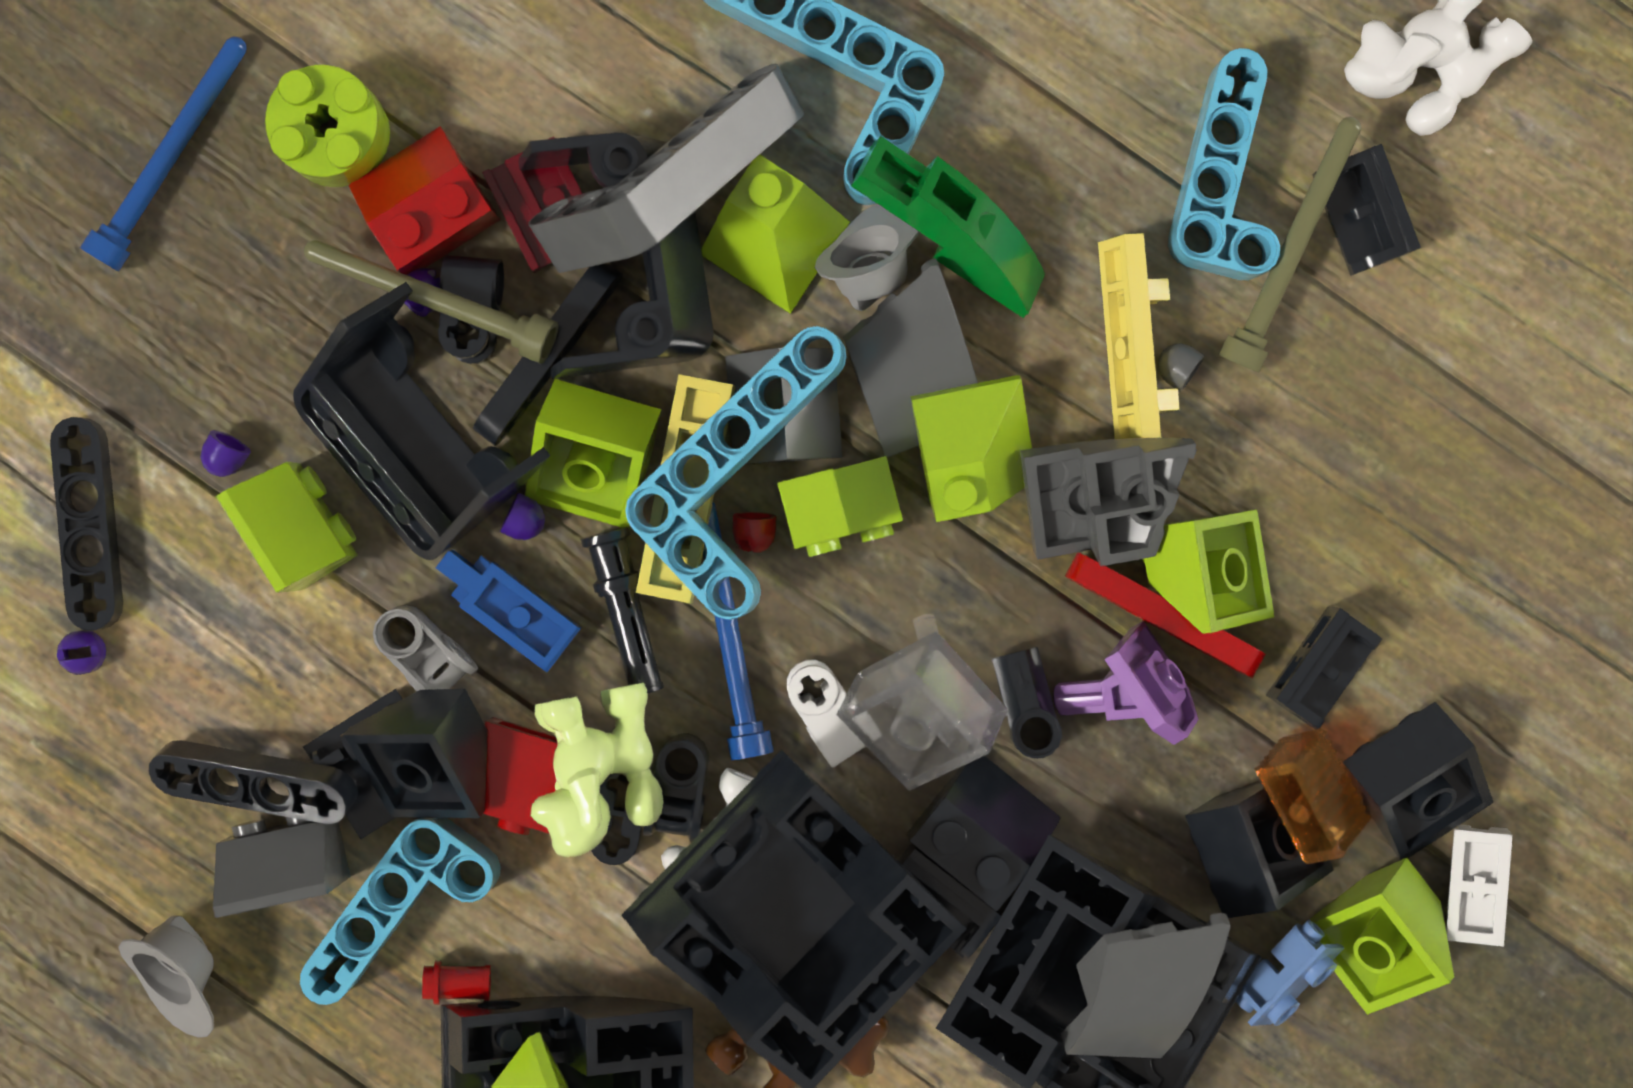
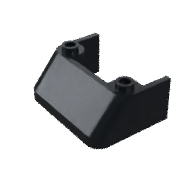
(678, 317)
(396, 439)

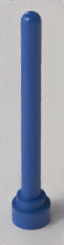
(111, 241)
(747, 734)

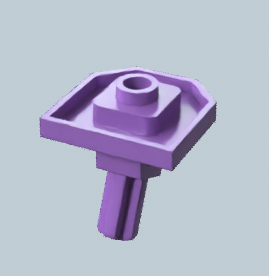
(1138, 686)

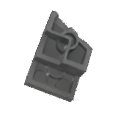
(908, 351)
(1103, 495)
(1144, 988)

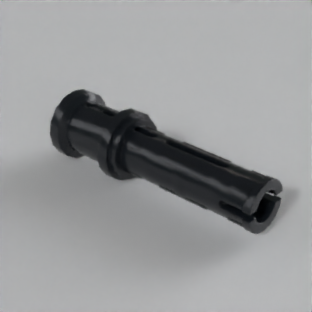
(618, 585)

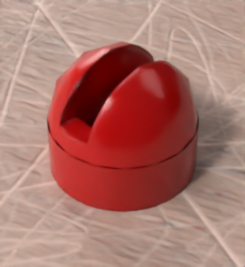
(754, 530)

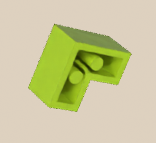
(840, 504)

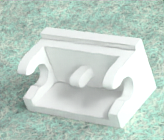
(1479, 885)

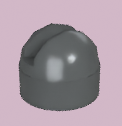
(1179, 364)

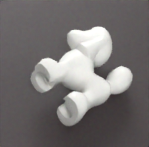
(1435, 40)

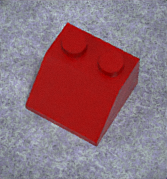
(423, 203)

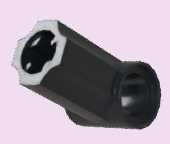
(1026, 696)

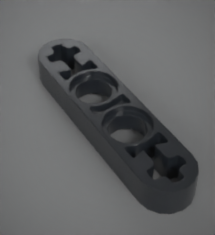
(529, 376)
(97, 522)
(191, 773)

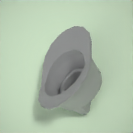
(868, 257)
(174, 971)

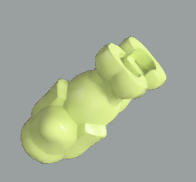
(584, 759)

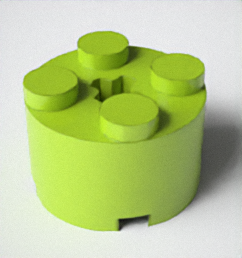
(307, 101)

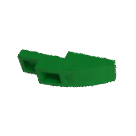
(953, 212)

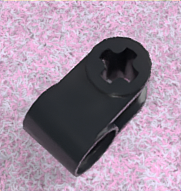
(480, 282)
(681, 793)

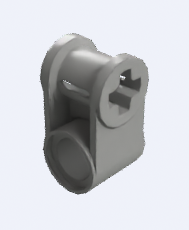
(425, 654)

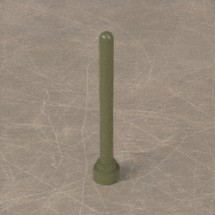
(530, 335)
(1249, 343)

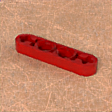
(1162, 614)

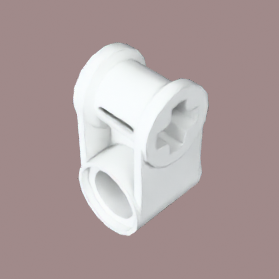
(819, 714)

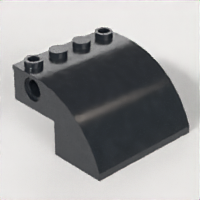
(793, 922)
(1029, 985)
(590, 1038)

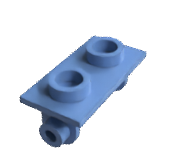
(1304, 963)

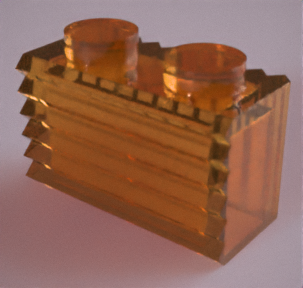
(1313, 795)

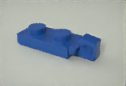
(509, 608)

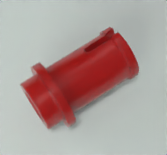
(456, 982)

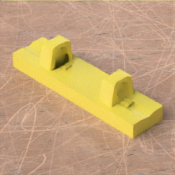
(1130, 337)
(692, 406)

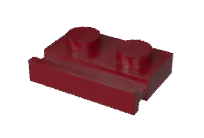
(526, 194)

